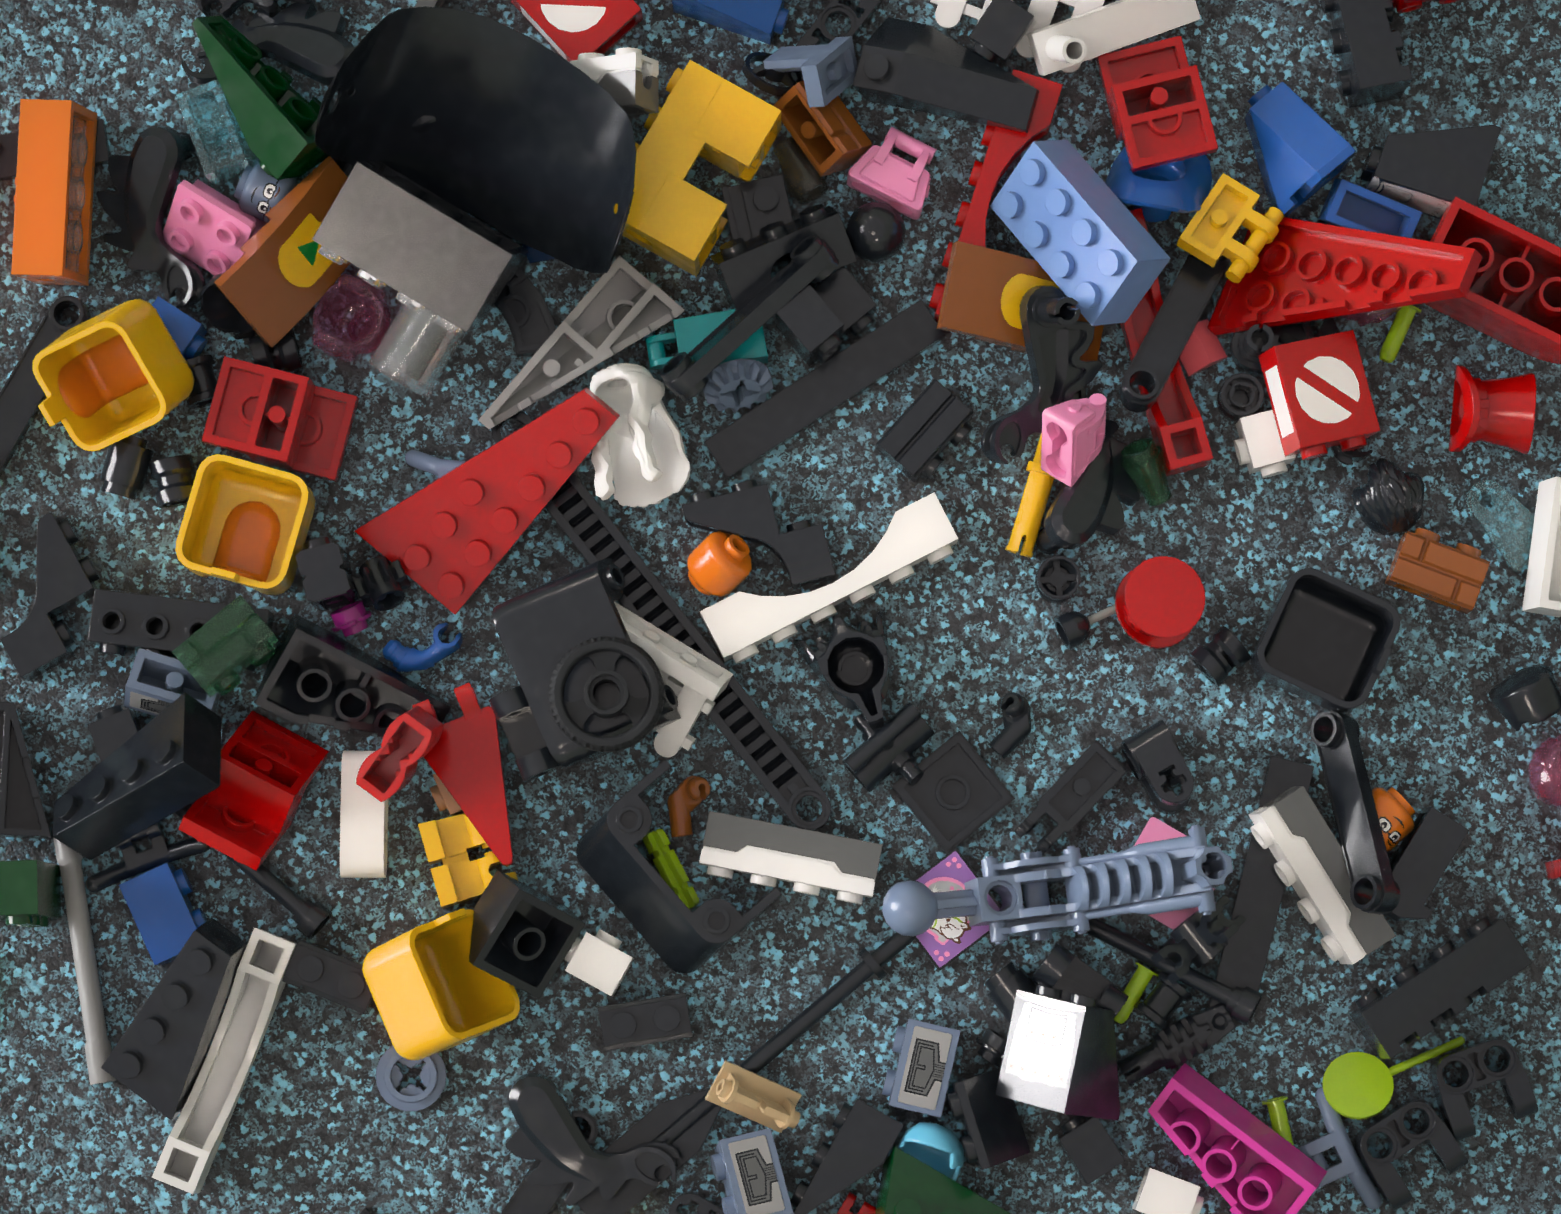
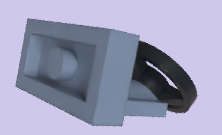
(824, 67)

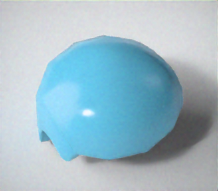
(934, 1147)

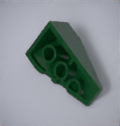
(269, 111)

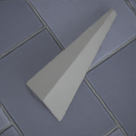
(607, 320)

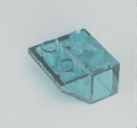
(215, 132)

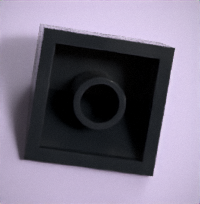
(521, 934)

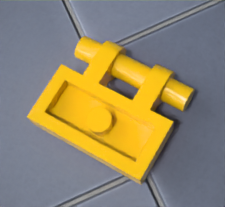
(1218, 221)

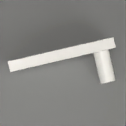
(1106, 30)

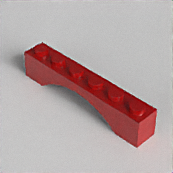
(1003, 149)
(1174, 416)

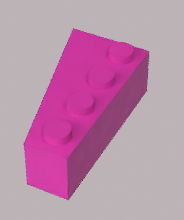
(1234, 1148)

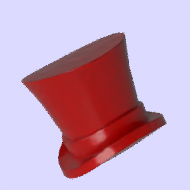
(1492, 411)
(1160, 602)

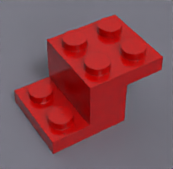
(1157, 103)
(280, 419)
(258, 792)

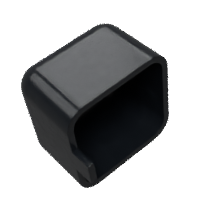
(1325, 640)

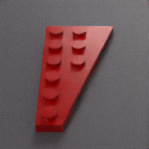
(1340, 271)
(474, 514)

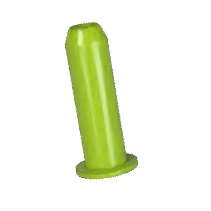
(1397, 333)
(1134, 990)
(1279, 1117)

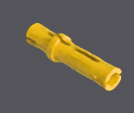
(1031, 507)

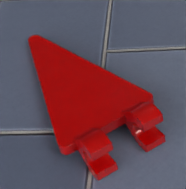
(472, 769)

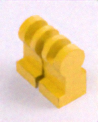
(458, 877)

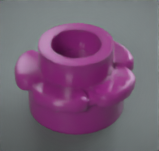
(350, 618)

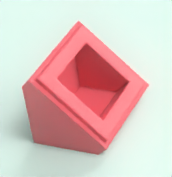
(1201, 350)

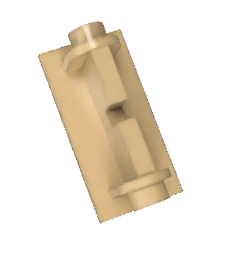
(755, 1097)

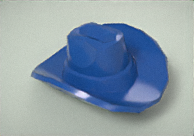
(1163, 188)

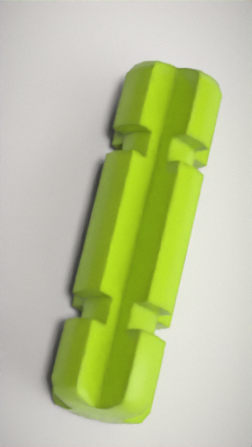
(670, 867)

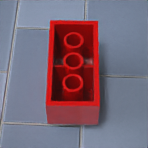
(1515, 285)

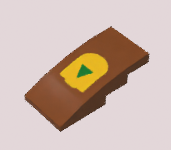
(281, 263)
(986, 293)

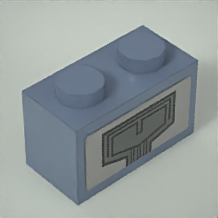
(159, 681)
(922, 1067)
(751, 1174)

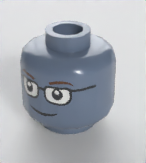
(260, 191)

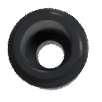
(126, 467)
(1004, 987)

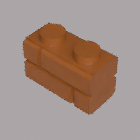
(824, 134)
(1437, 570)

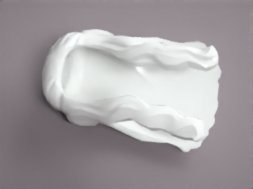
(643, 446)

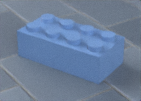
(1079, 232)

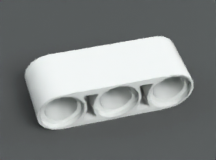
(361, 824)

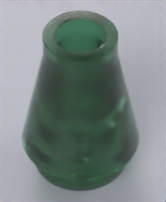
(1146, 468)

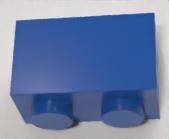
(1368, 211)
(162, 910)

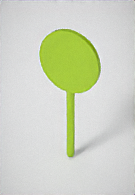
(1362, 1084)

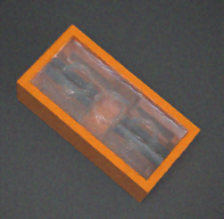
(54, 192)

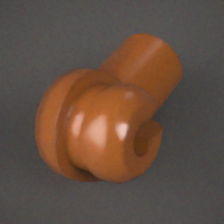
(683, 802)

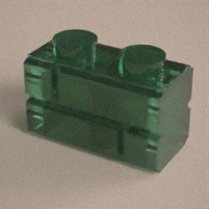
(226, 647)

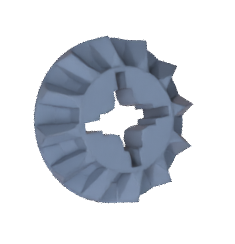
(727, 376)
(410, 1097)

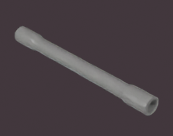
(97, 1043)

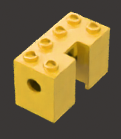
(700, 119)

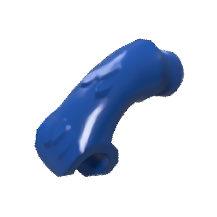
(411, 659)

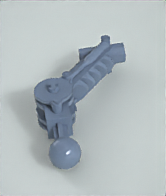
(1138, 880)

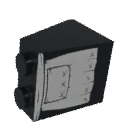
(1431, 167)
(1061, 1055)

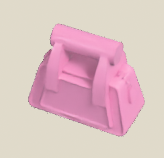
(892, 178)
(1072, 436)

